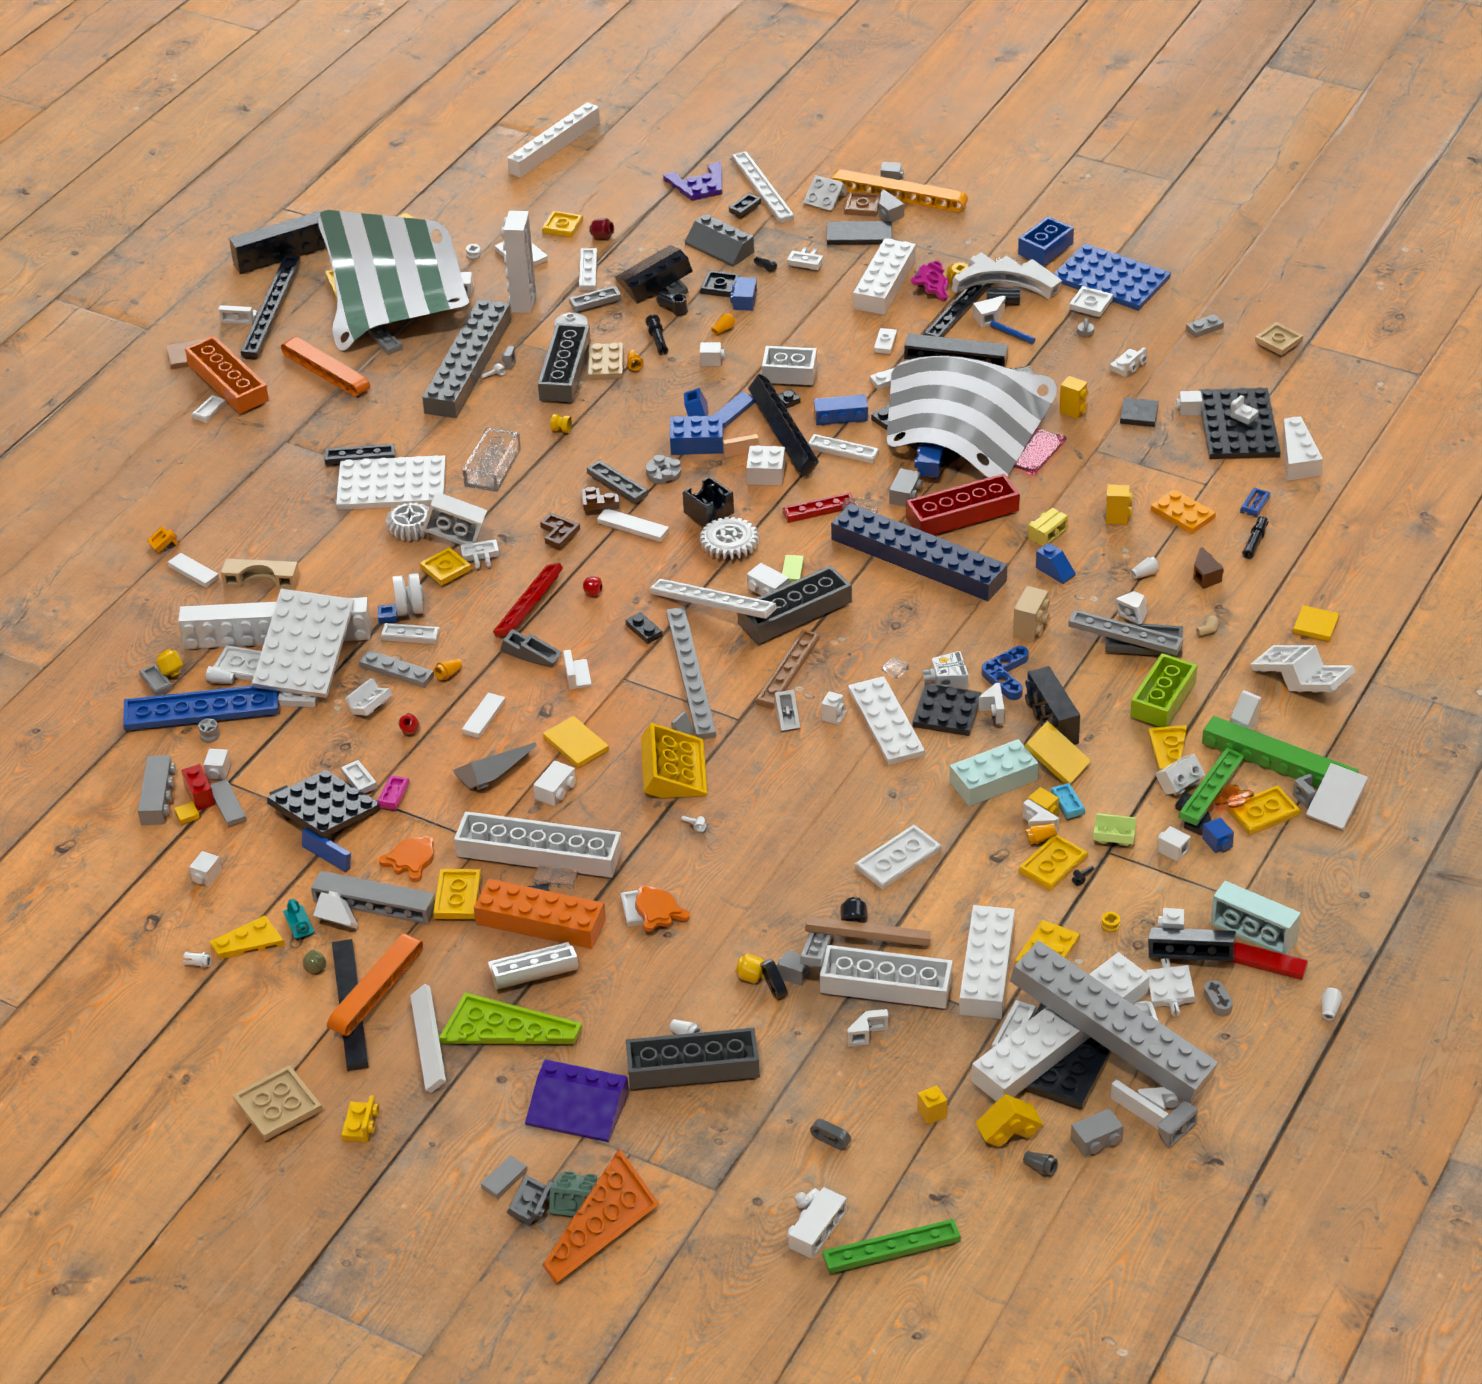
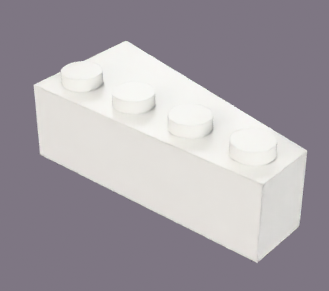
(1300, 450)

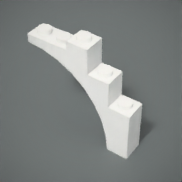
(1007, 271)

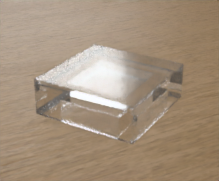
(895, 667)

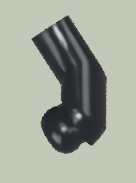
(765, 263)

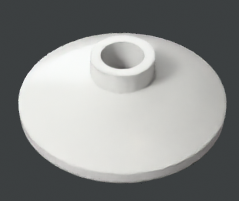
(571, 318)

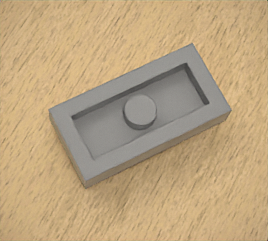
(1205, 325)

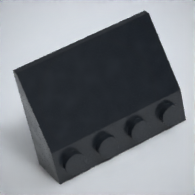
(654, 273)

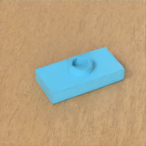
(1068, 801)

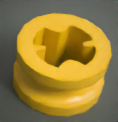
(1110, 927)

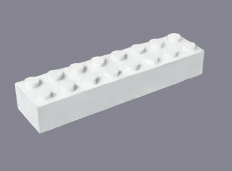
(538, 843)

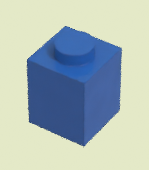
(1218, 835)

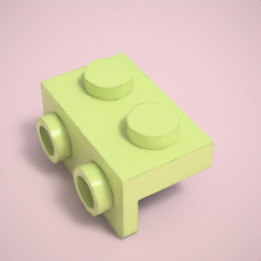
(1114, 829)

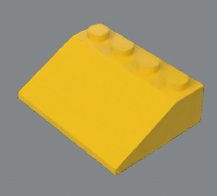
(672, 763)

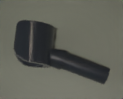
(1079, 877)

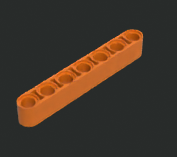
(325, 366)
(374, 984)

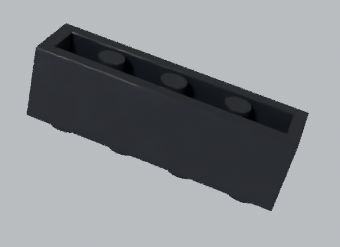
(1192, 944)

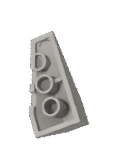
(488, 769)

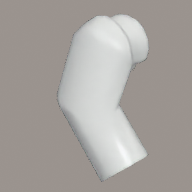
(803, 1200)

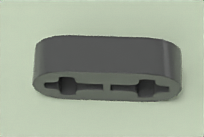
(830, 1134)

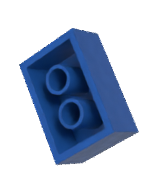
(1045, 240)
(696, 435)

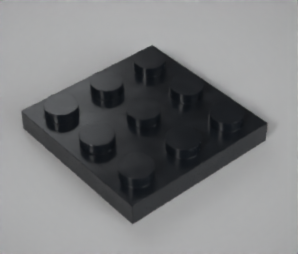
(947, 709)

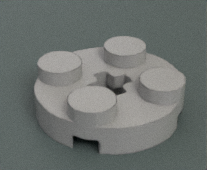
(670, 467)

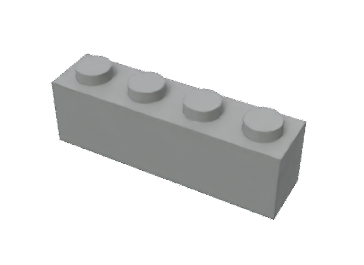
(156, 790)

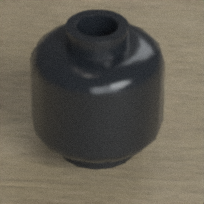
(854, 910)

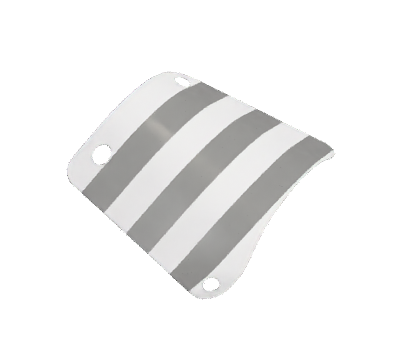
(967, 408)

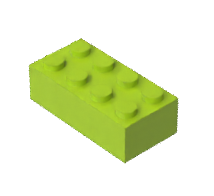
(1163, 690)

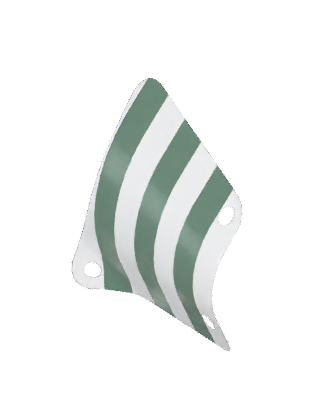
(388, 270)

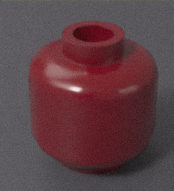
(601, 228)

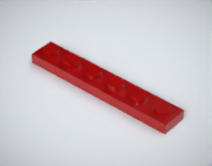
(528, 599)

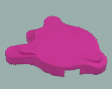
(932, 279)

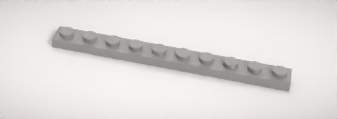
(691, 673)

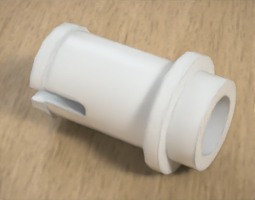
(202, 960)

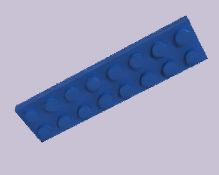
(197, 706)

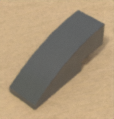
(530, 649)

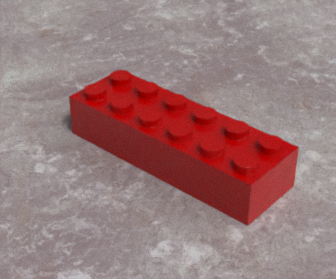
(963, 505)

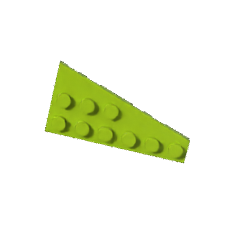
(495, 1022)

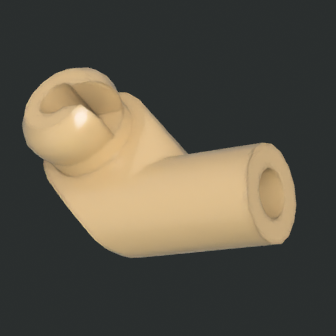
(1209, 628)

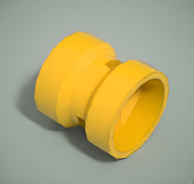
(561, 423)

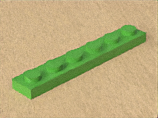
(1211, 786)
(891, 1246)

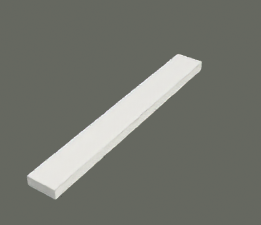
(763, 187)
(713, 598)

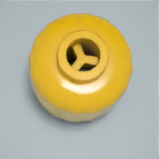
(169, 663)
(749, 968)

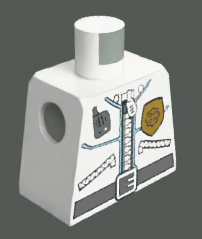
(948, 671)

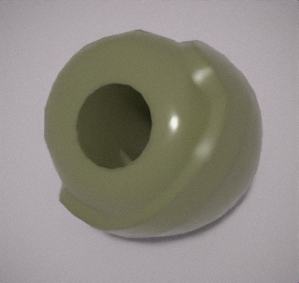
(314, 961)

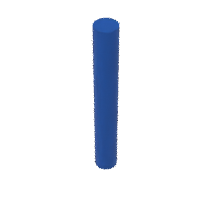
(1013, 332)

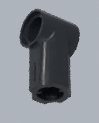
(676, 302)

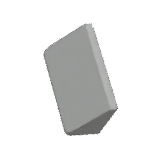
(1178, 1123)

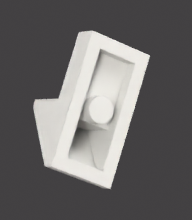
(993, 701)
(1038, 816)
(1161, 1097)

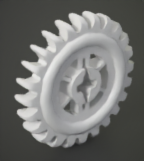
(729, 540)

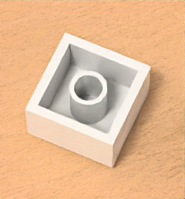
(765, 465)

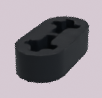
(773, 979)

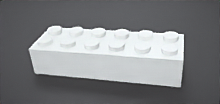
(519, 261)
(884, 276)
(987, 962)
(886, 976)

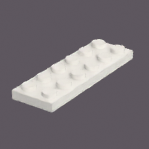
(886, 720)

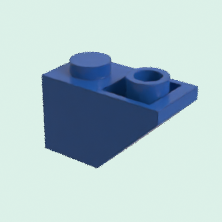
(695, 403)

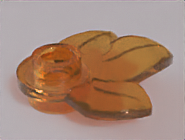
(1233, 796)

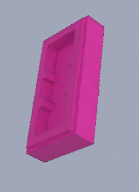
(393, 792)

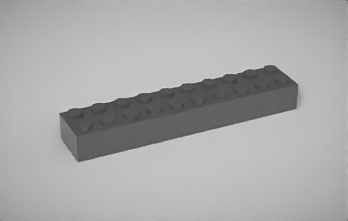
(466, 358)

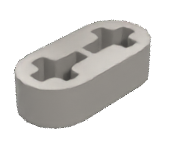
(1221, 996)

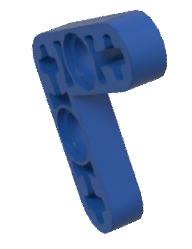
(994, 670)

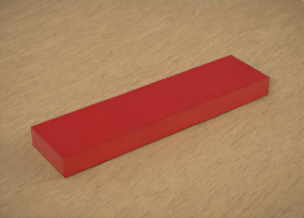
(815, 508)
(1270, 961)

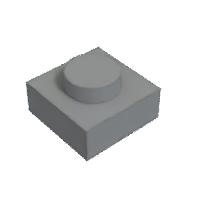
(509, 357)

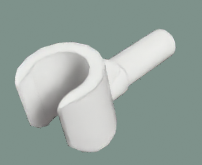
(498, 368)
(699, 824)

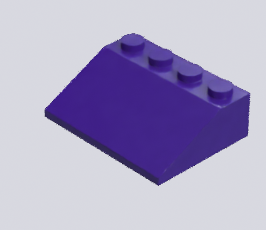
(577, 1100)

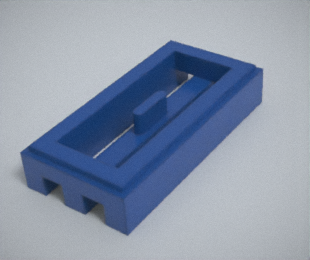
(1250, 510)

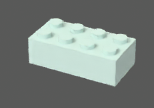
(993, 772)
(1255, 918)

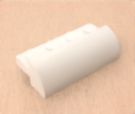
(533, 965)

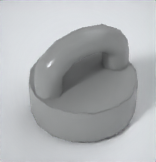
(1085, 329)

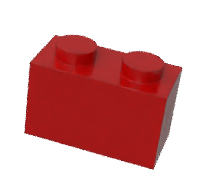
(198, 787)

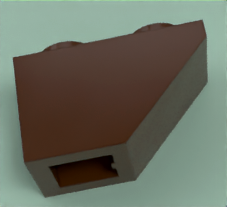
(1207, 570)

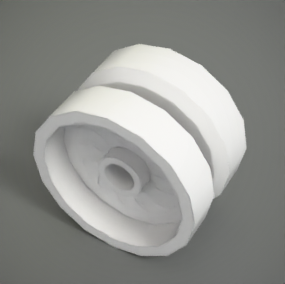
(408, 594)

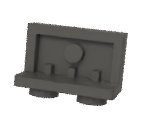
(529, 1200)

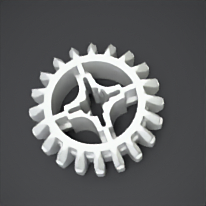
(407, 521)

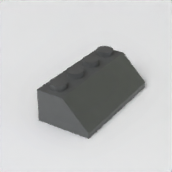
(720, 240)

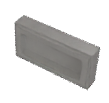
(155, 680)
(504, 1177)

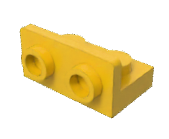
(360, 1120)

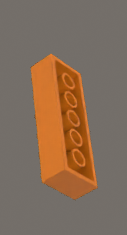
(226, 374)
(540, 913)

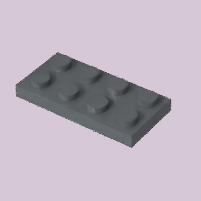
(1118, 646)

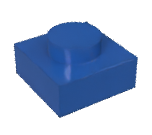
(387, 613)

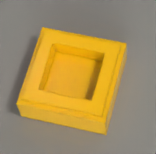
(186, 813)

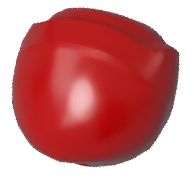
(592, 586)
(408, 724)

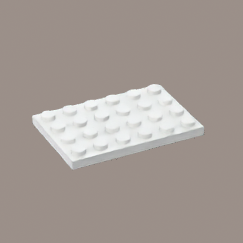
(389, 481)
(303, 643)

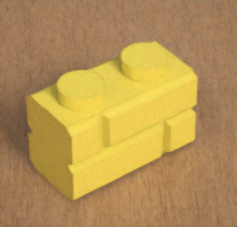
(1047, 527)

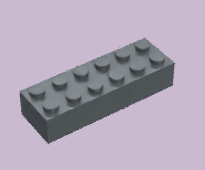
(564, 362)
(799, 604)
(692, 1058)

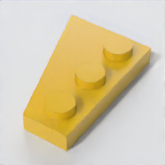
(1167, 744)

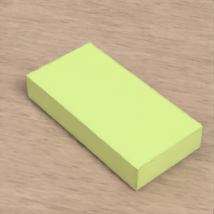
(793, 567)

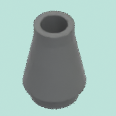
(1043, 1163)

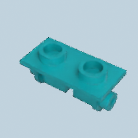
(297, 919)

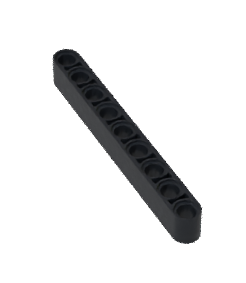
(783, 425)

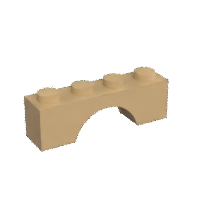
(240, 571)

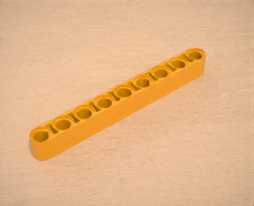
(904, 191)

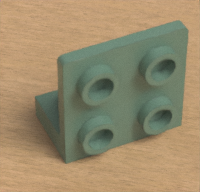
(570, 1192)

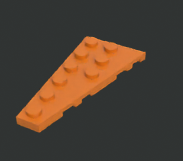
(608, 1210)

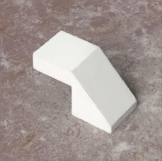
(869, 1021)

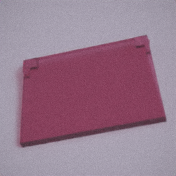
(1039, 450)

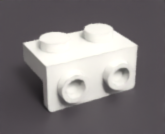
(367, 698)

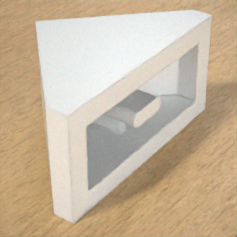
(786, 710)

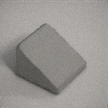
(682, 724)

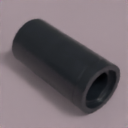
(1012, 295)

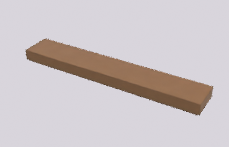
(788, 668)
(868, 931)

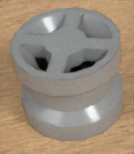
(208, 730)

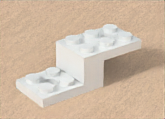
(1303, 668)

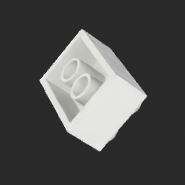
(790, 365)
(454, 519)

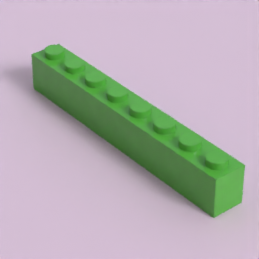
(1267, 751)

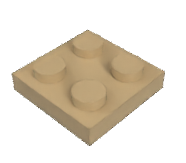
(1278, 338)

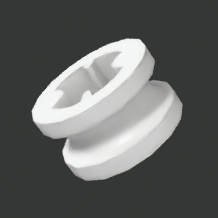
(473, 251)

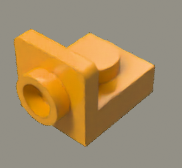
(162, 538)

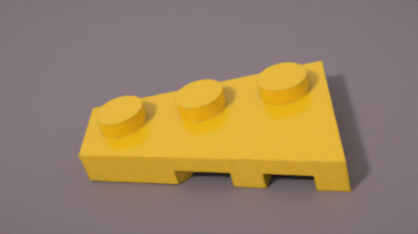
(250, 936)

